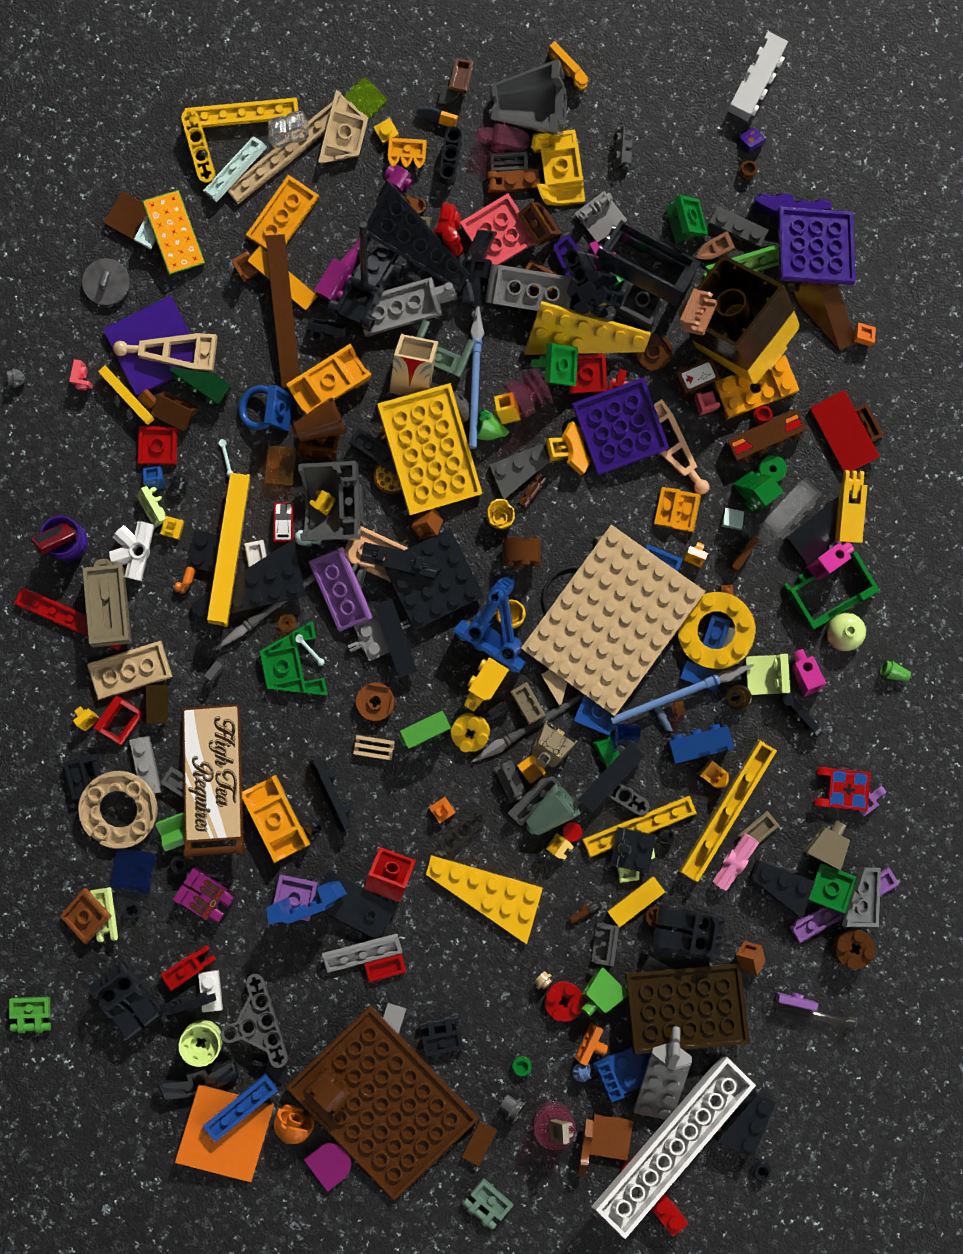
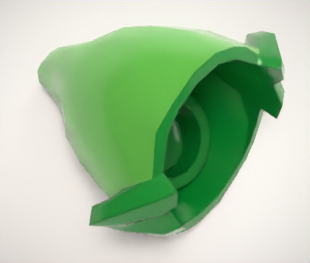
(489, 426)

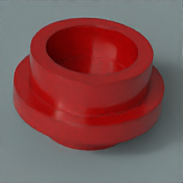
(762, 414)

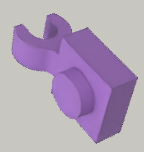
(872, 803)

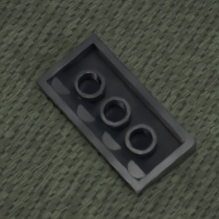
(817, 533)

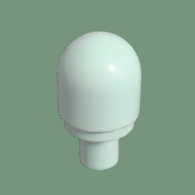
(305, 543)

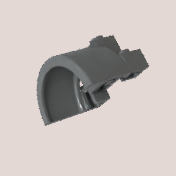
(347, 512)

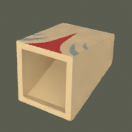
(413, 365)

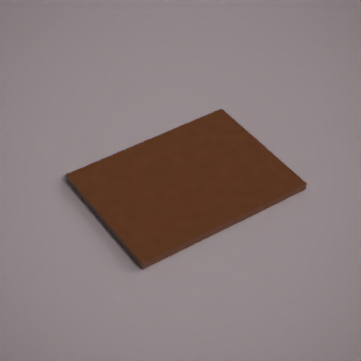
(398, 1105)

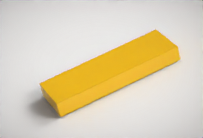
(636, 901)

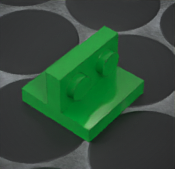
(686, 218)
(559, 364)

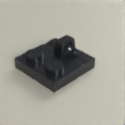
(632, 850)

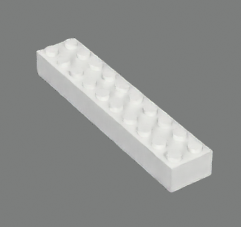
(673, 1146)

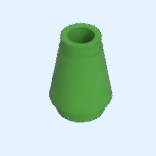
(894, 671)

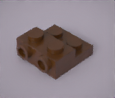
(323, 448)

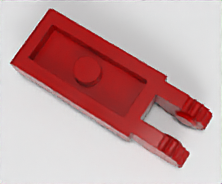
(185, 969)

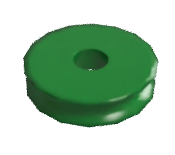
(777, 462)

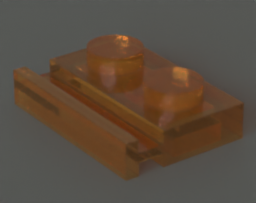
(280, 466)

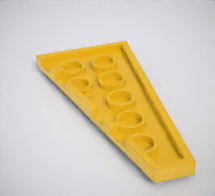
(499, 898)

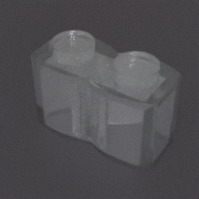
(288, 129)

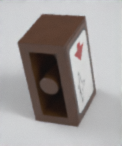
(697, 376)

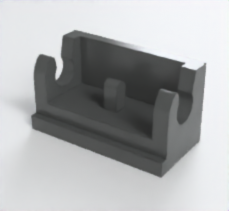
(605, 944)

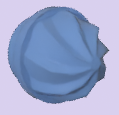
(582, 1072)

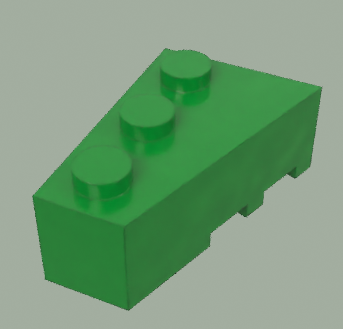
(758, 490)

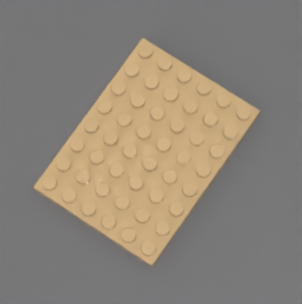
(613, 620)

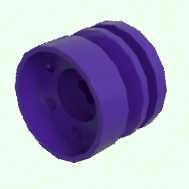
(74, 548)

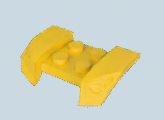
(560, 168)

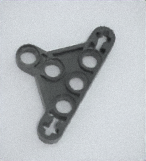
(254, 1014)

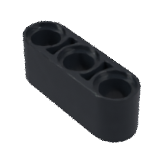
(450, 147)

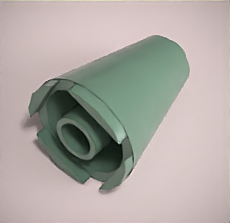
(552, 811)

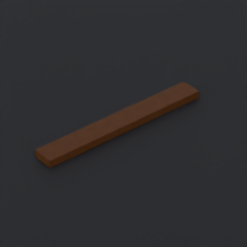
(282, 308)

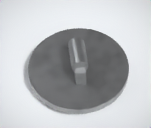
(106, 282)

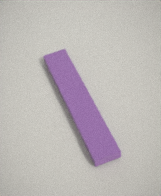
(824, 917)

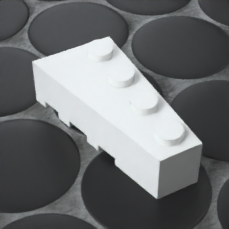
(758, 76)

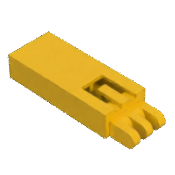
(851, 516)

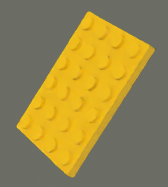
(429, 449)

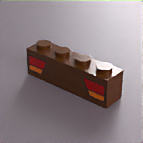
(765, 436)

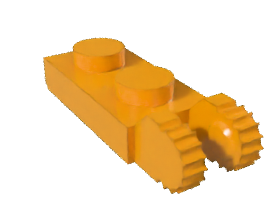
(569, 67)

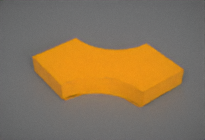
(577, 456)

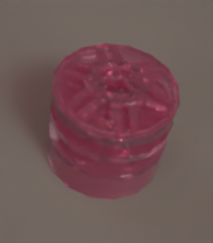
(530, 392)
(547, 1112)

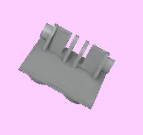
(600, 216)

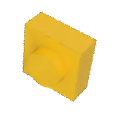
(385, 131)

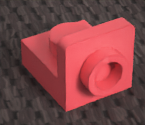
(79, 372)

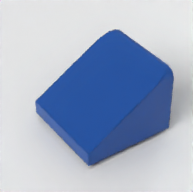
(153, 477)

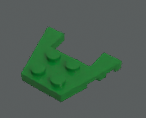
(283, 664)

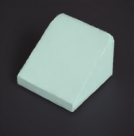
(733, 519)

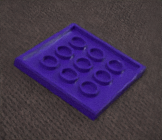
(816, 246)
(152, 322)
(620, 426)

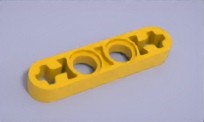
(198, 146)
(126, 395)

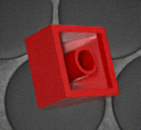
(389, 874)

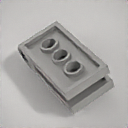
(503, 276)

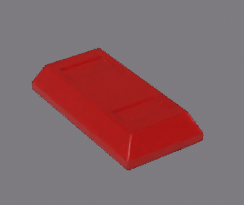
(385, 967)

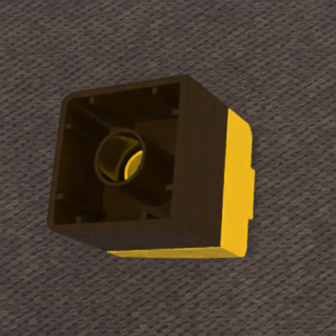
(749, 322)

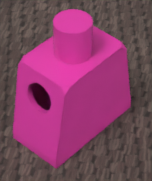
(830, 560)
(811, 680)

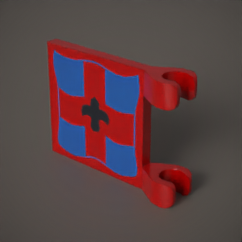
(847, 789)

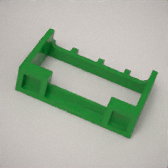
(812, 624)

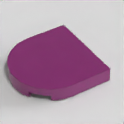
(329, 1164)

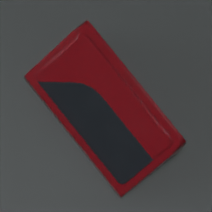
(53, 538)

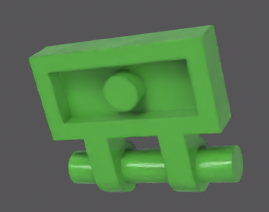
(29, 1008)

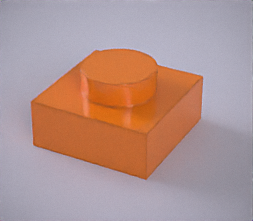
(864, 334)

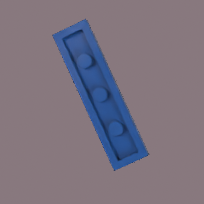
(240, 1107)

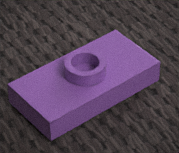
(796, 1000)

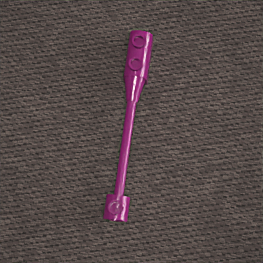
(338, 272)

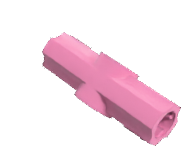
(735, 861)

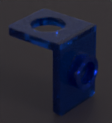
(626, 733)

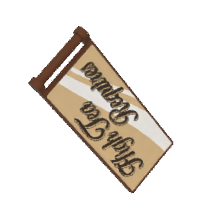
(212, 779)

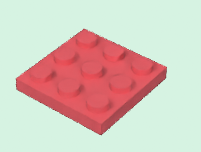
(511, 232)

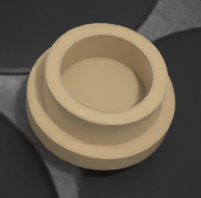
(543, 981)

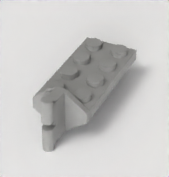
(409, 304)
(663, 1079)

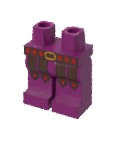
(206, 898)

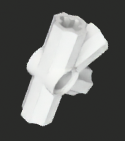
(129, 544)

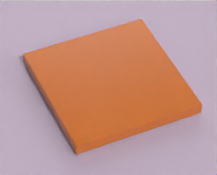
(235, 1151)

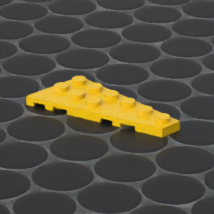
(586, 332)

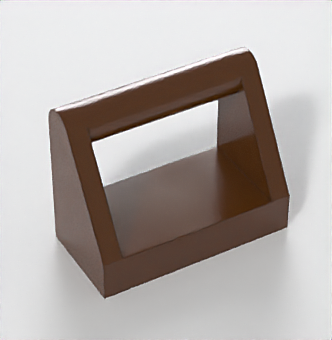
(539, 223)

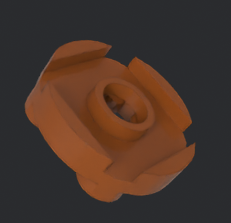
(380, 711)

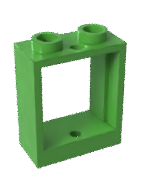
(424, 730)

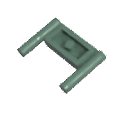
(446, 359)

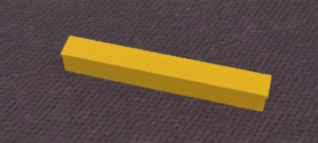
(228, 549)
(727, 811)

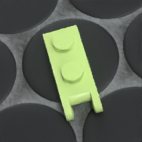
(104, 896)

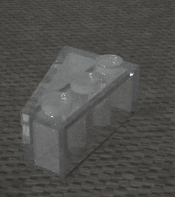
(790, 509)

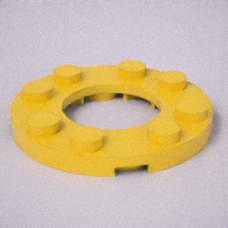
(736, 649)

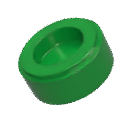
(521, 1066)

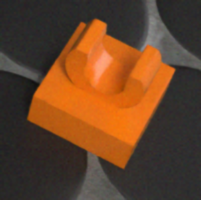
(442, 809)

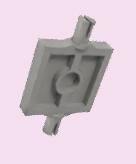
(372, 638)

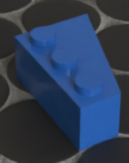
(700, 743)

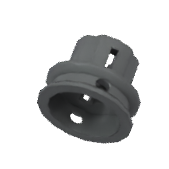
(512, 1108)

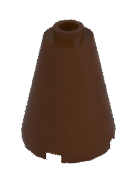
(319, 422)

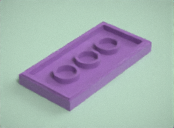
(340, 589)

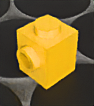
(506, 408)

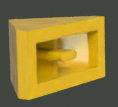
(556, 449)

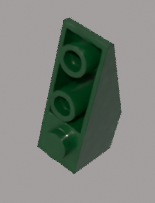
(205, 383)

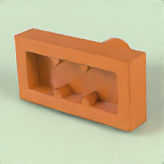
(590, 1044)

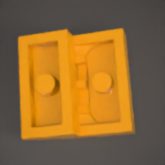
(677, 509)

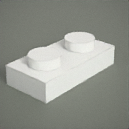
(210, 982)

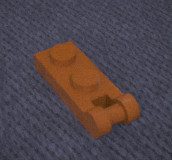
(513, 180)

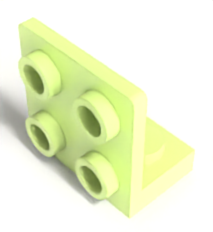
(768, 674)

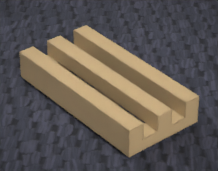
(390, 750)

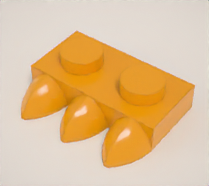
(407, 151)

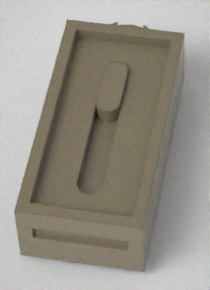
(106, 604)

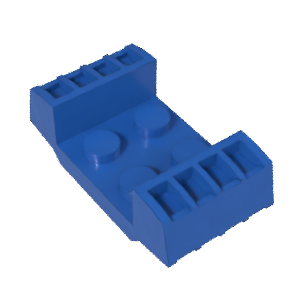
(283, 911)
(621, 1072)

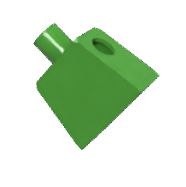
(602, 993)

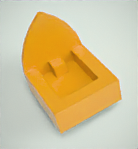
(714, 774)

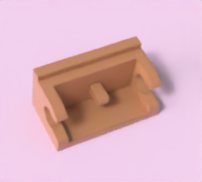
(698, 312)

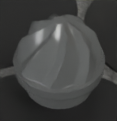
(15, 377)

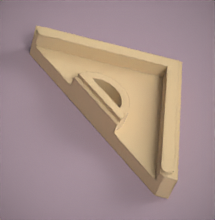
(555, 684)

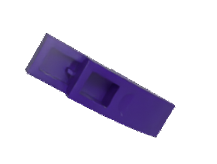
(770, 204)

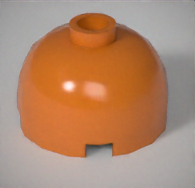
(292, 1124)

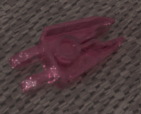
(503, 138)

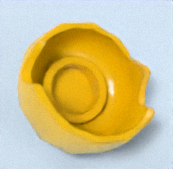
(500, 514)
(517, 613)

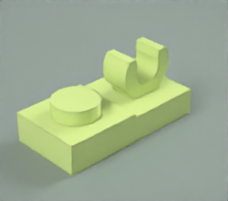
(150, 505)

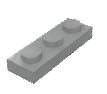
(145, 762)

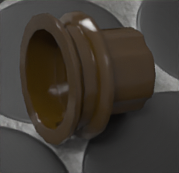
(744, 701)

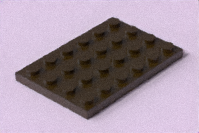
(699, 1000)

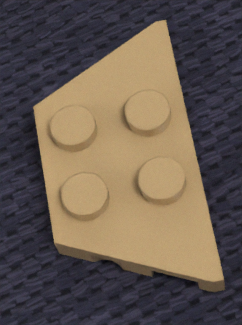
(343, 131)

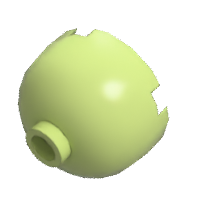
(846, 632)

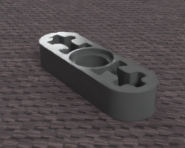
(633, 808)

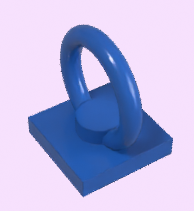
(277, 408)

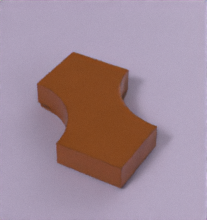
(585, 1147)

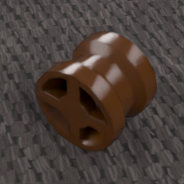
(651, 921)

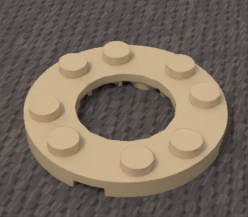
(118, 836)

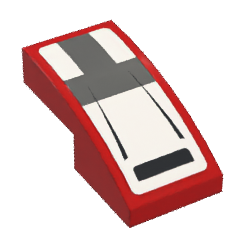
(283, 522)

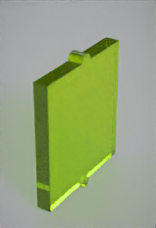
(366, 97)

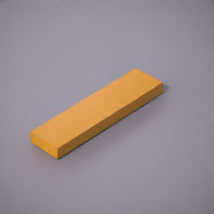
(299, 292)

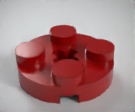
(554, 996)

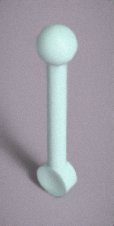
(222, 443)
(299, 638)

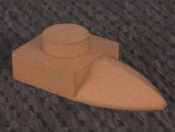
(716, 247)

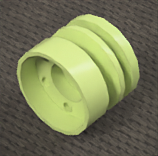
(201, 1054)

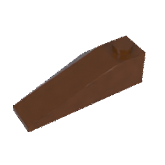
(827, 310)

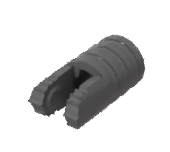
(463, 407)

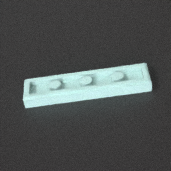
(234, 169)

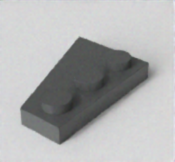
(518, 468)
(864, 900)

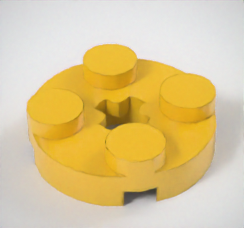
(466, 742)

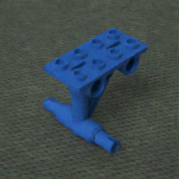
(487, 638)

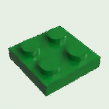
(832, 888)

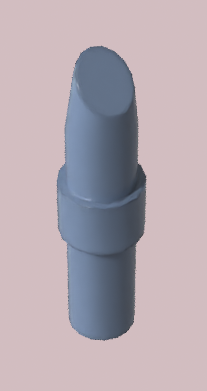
(662, 717)

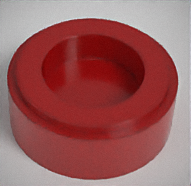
(572, 831)

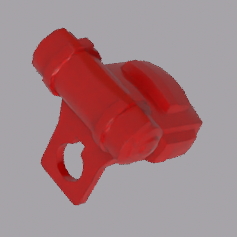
(446, 229)

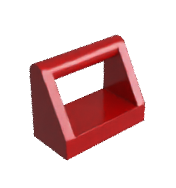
(109, 715)

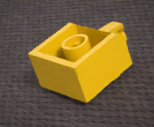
(486, 683)

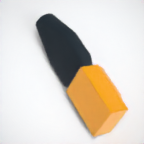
(436, 116)

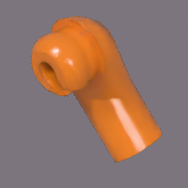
(187, 581)

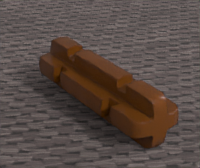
(532, 490)

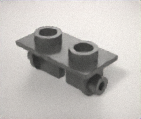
(622, 140)
(510, 781)

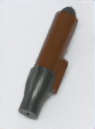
(584, 911)

